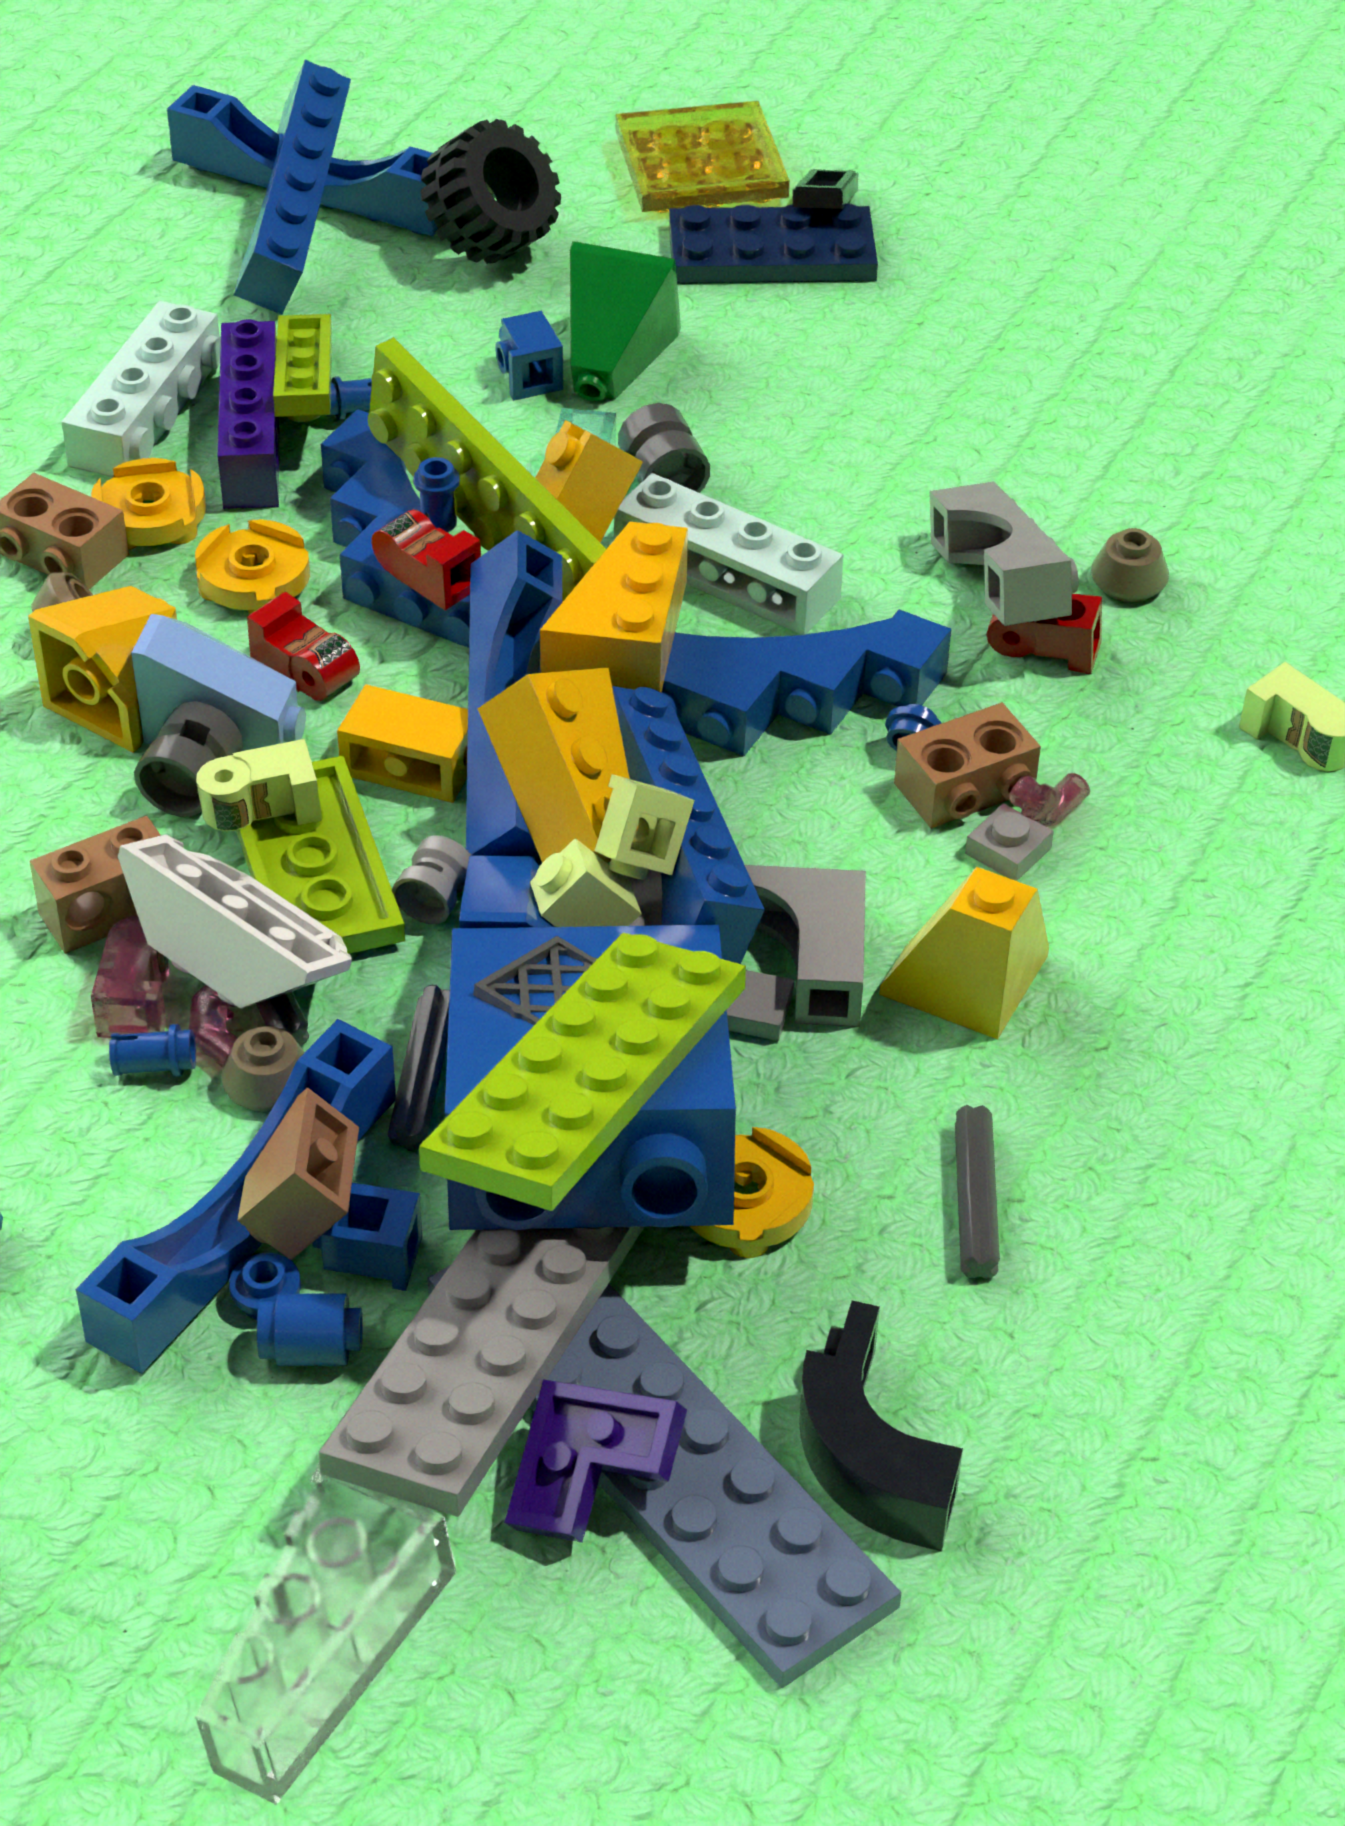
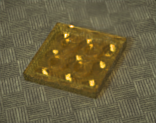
(701, 156)

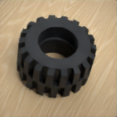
(466, 209)

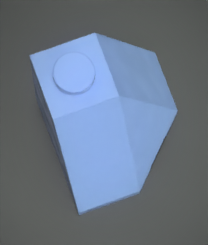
(187, 665)

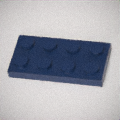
(772, 244)

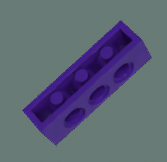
(246, 416)

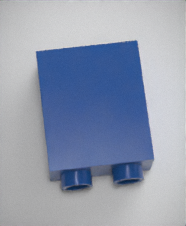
(673, 1155)

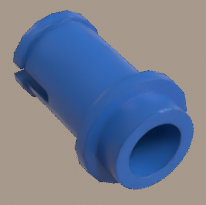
(349, 396)
(436, 483)
(153, 1051)

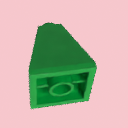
(619, 316)

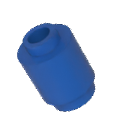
(309, 1329)

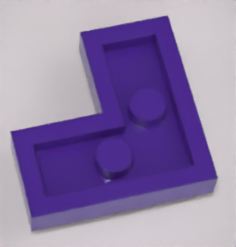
(578, 1436)

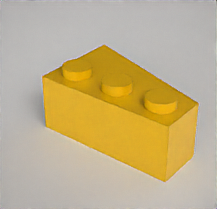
(623, 609)
(558, 753)

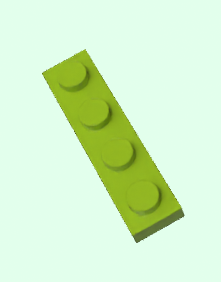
(303, 367)

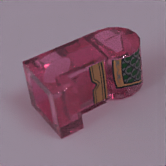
(128, 983)

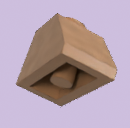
(301, 1177)

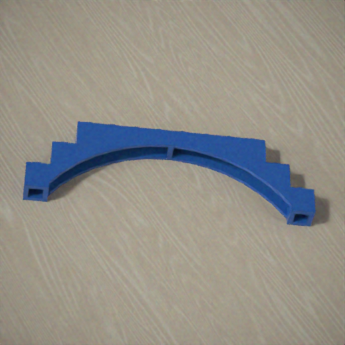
(717, 685)

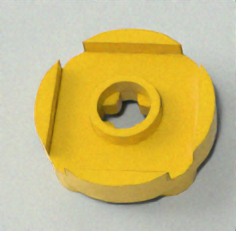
(176, 506)
(229, 559)
(782, 1196)

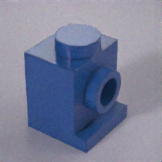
(530, 355)
(376, 1235)

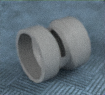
(431, 884)

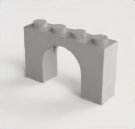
(817, 921)

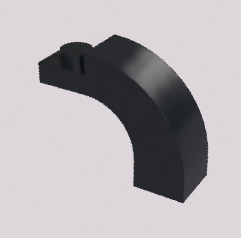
(863, 1463)

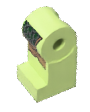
(1298, 715)
(259, 786)

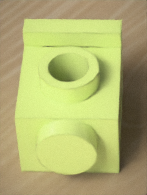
(660, 833)

